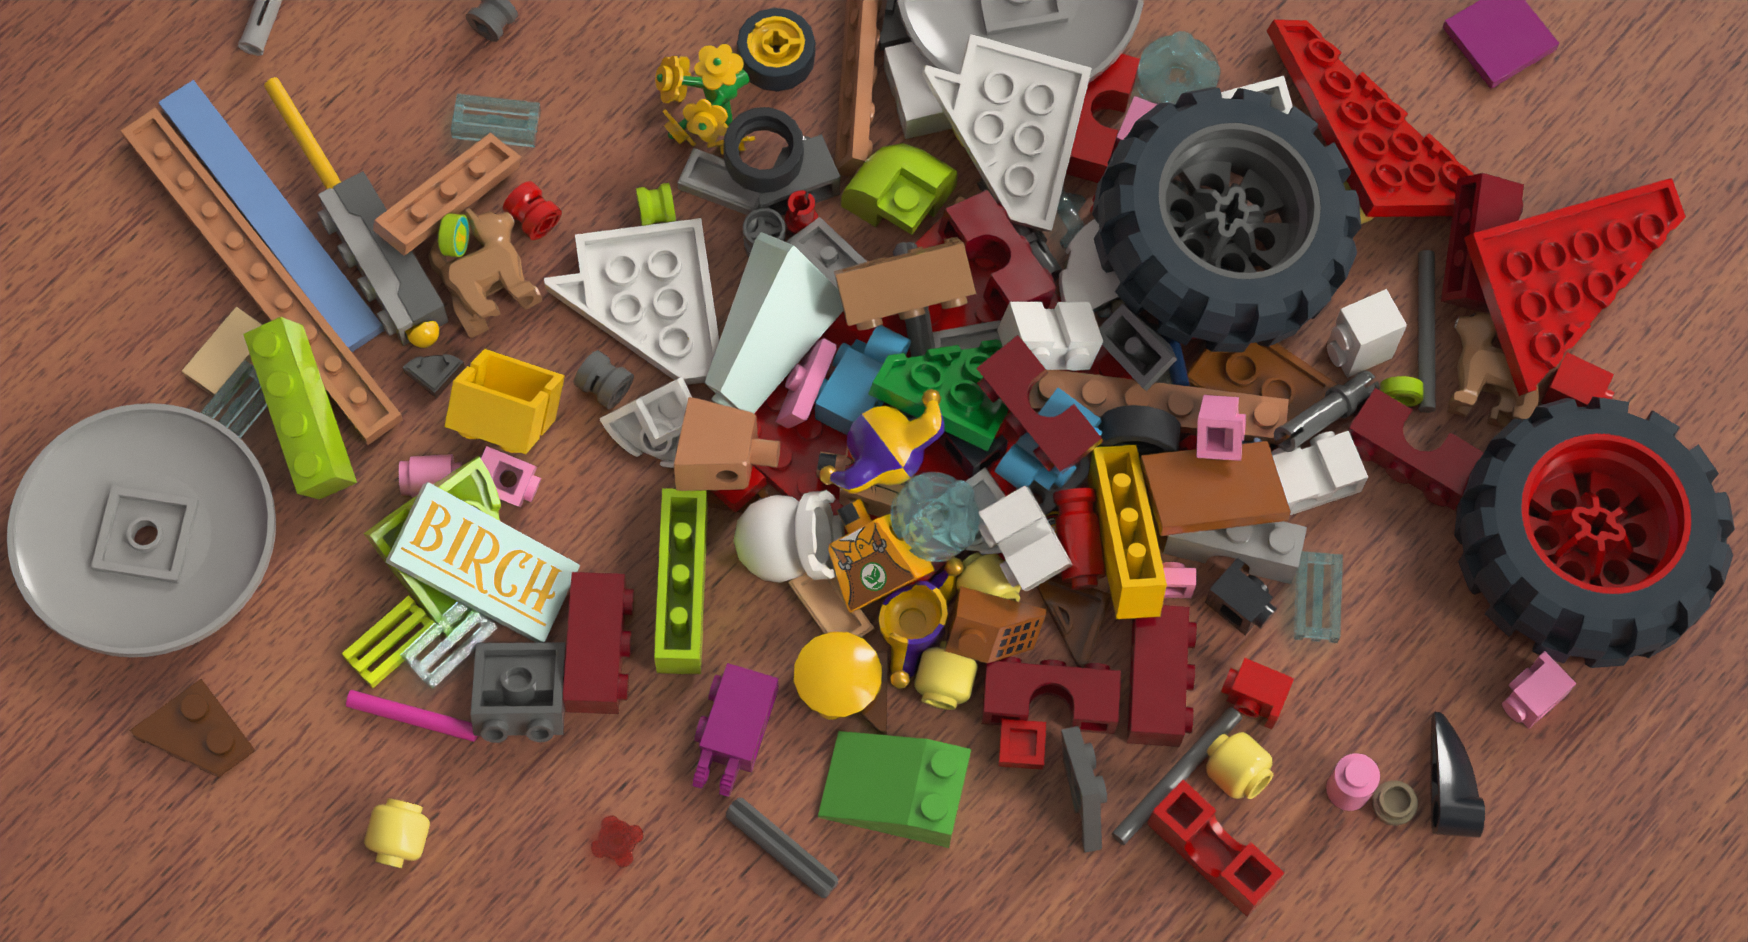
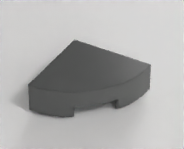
(434, 371)

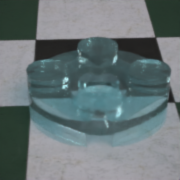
(1178, 52)
(955, 503)

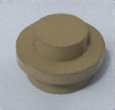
(1394, 803)

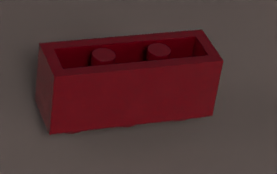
(1479, 204)
(597, 643)
(1161, 678)

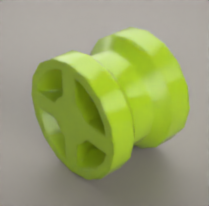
(656, 205)

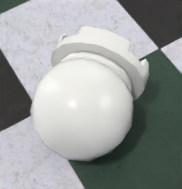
(788, 537)

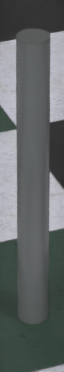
(1426, 329)
(1179, 772)

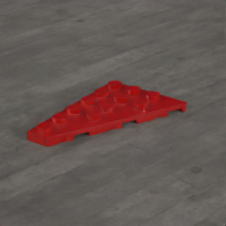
(1388, 159)
(1563, 267)

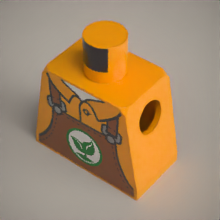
(872, 558)

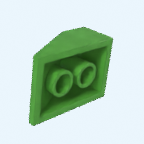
(895, 785)

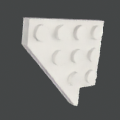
(1015, 121)
(648, 293)

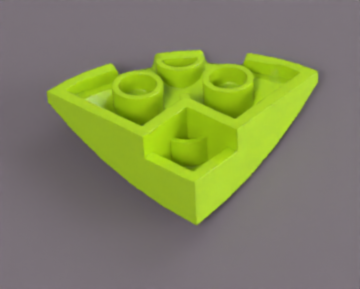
(468, 483)

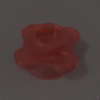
(612, 829)

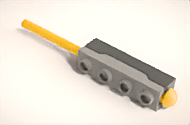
(349, 209)

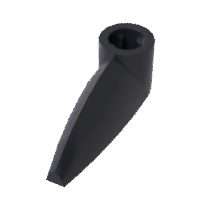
(1453, 785)

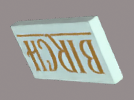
(482, 563)

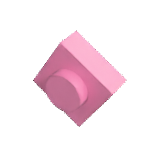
(1179, 580)

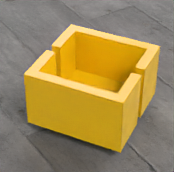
(504, 401)

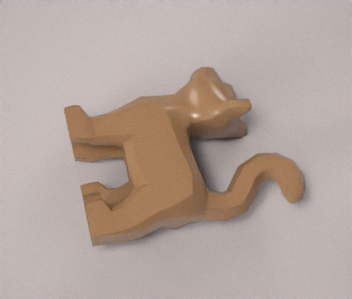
(484, 272)
(1487, 370)

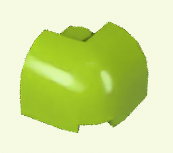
(899, 186)

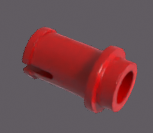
(800, 211)

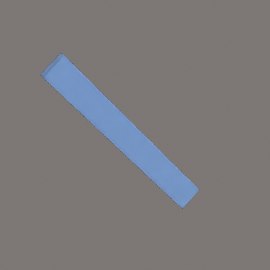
(270, 215)

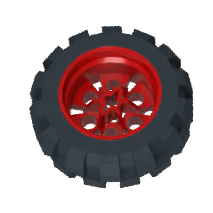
(1624, 462)

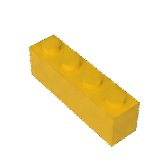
(1127, 532)

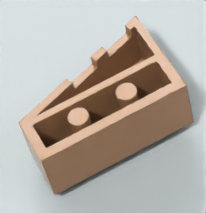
(905, 284)

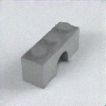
(1267, 548)

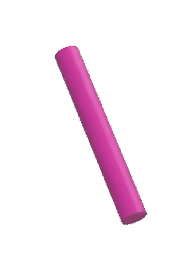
(410, 715)

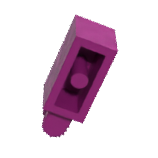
(735, 724)

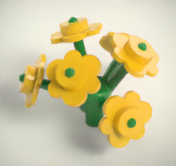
(719, 77)

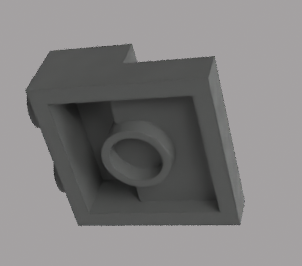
(518, 690)

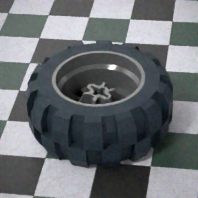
(1177, 268)

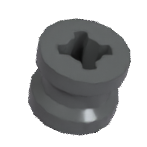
(491, 17)

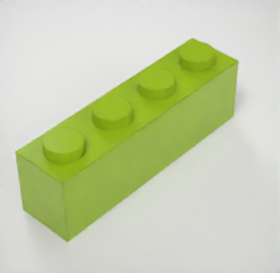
(299, 408)
(681, 582)

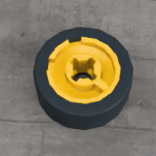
(780, 69)

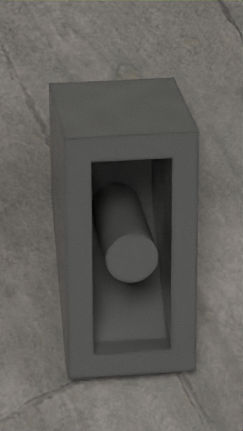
(816, 176)
(1137, 346)

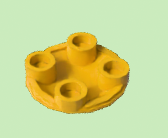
(837, 674)

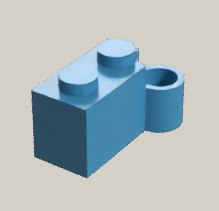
(847, 390)
(1021, 465)

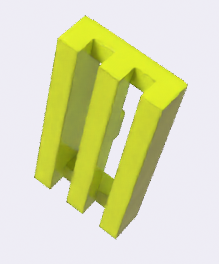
(377, 631)

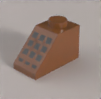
(991, 626)

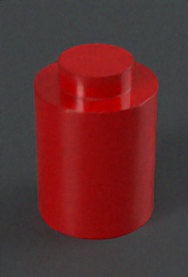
(1085, 550)

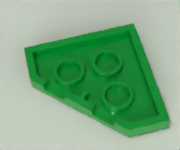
(954, 375)

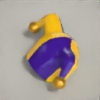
(887, 446)
(917, 620)

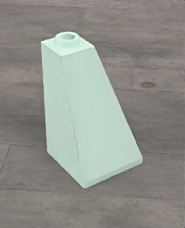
(771, 324)

